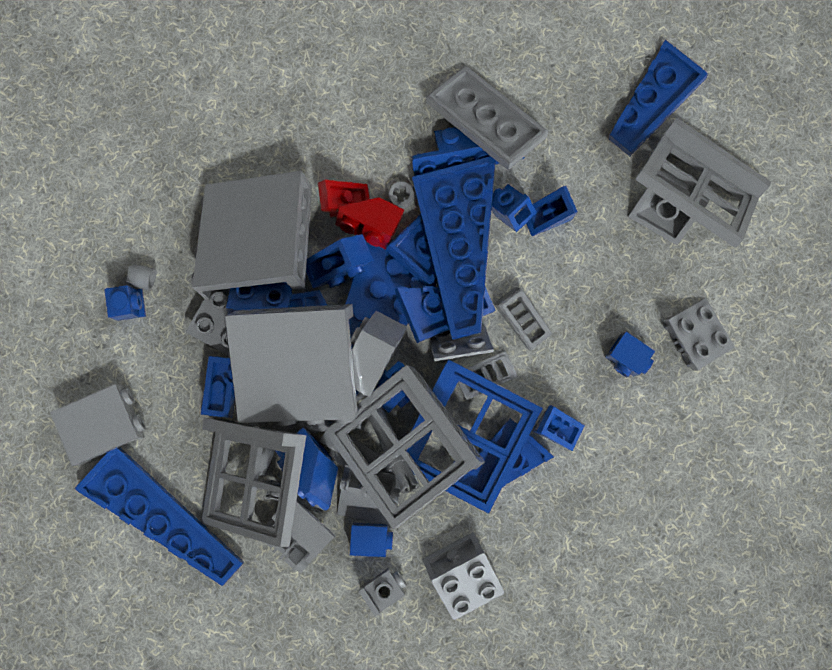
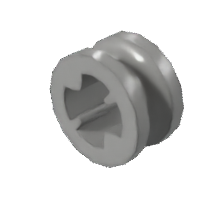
(409, 191)

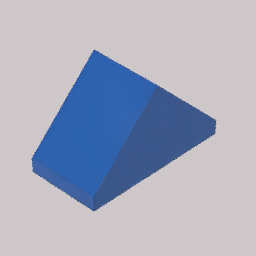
(552, 211)

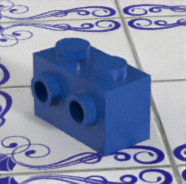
(337, 261)
(259, 297)

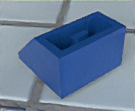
(317, 472)

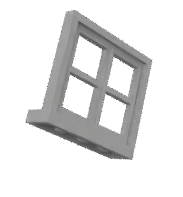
(713, 165)
(435, 418)
(258, 438)

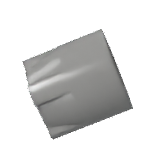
(141, 276)

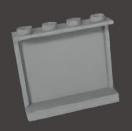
(253, 233)
(292, 365)

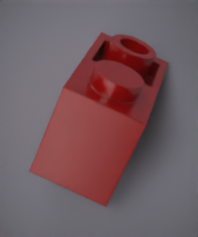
(372, 218)

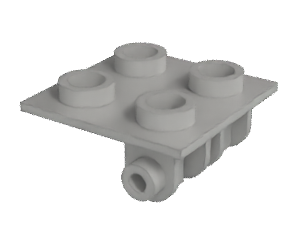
(210, 321)
(699, 334)
(445, 348)
(357, 503)
(306, 541)

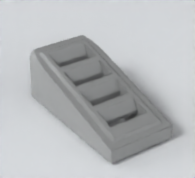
(508, 315)
(466, 390)

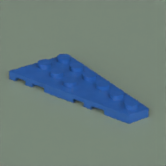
(457, 225)
(376, 289)

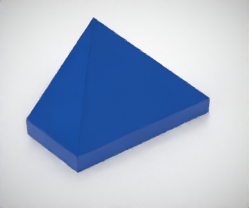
(559, 428)

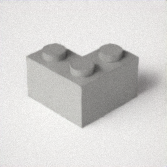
(373, 348)

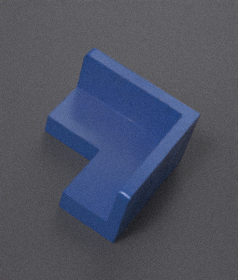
(218, 389)

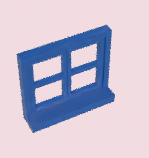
(507, 456)

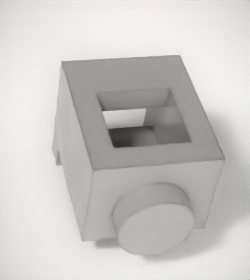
(371, 594)

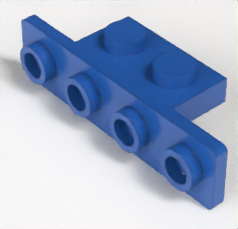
(453, 149)

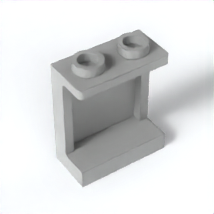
(98, 424)

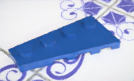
(656, 97)

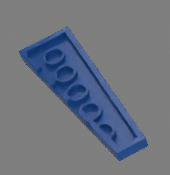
(140, 500)

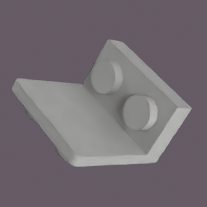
(463, 576)

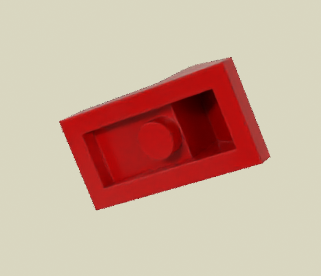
(338, 193)

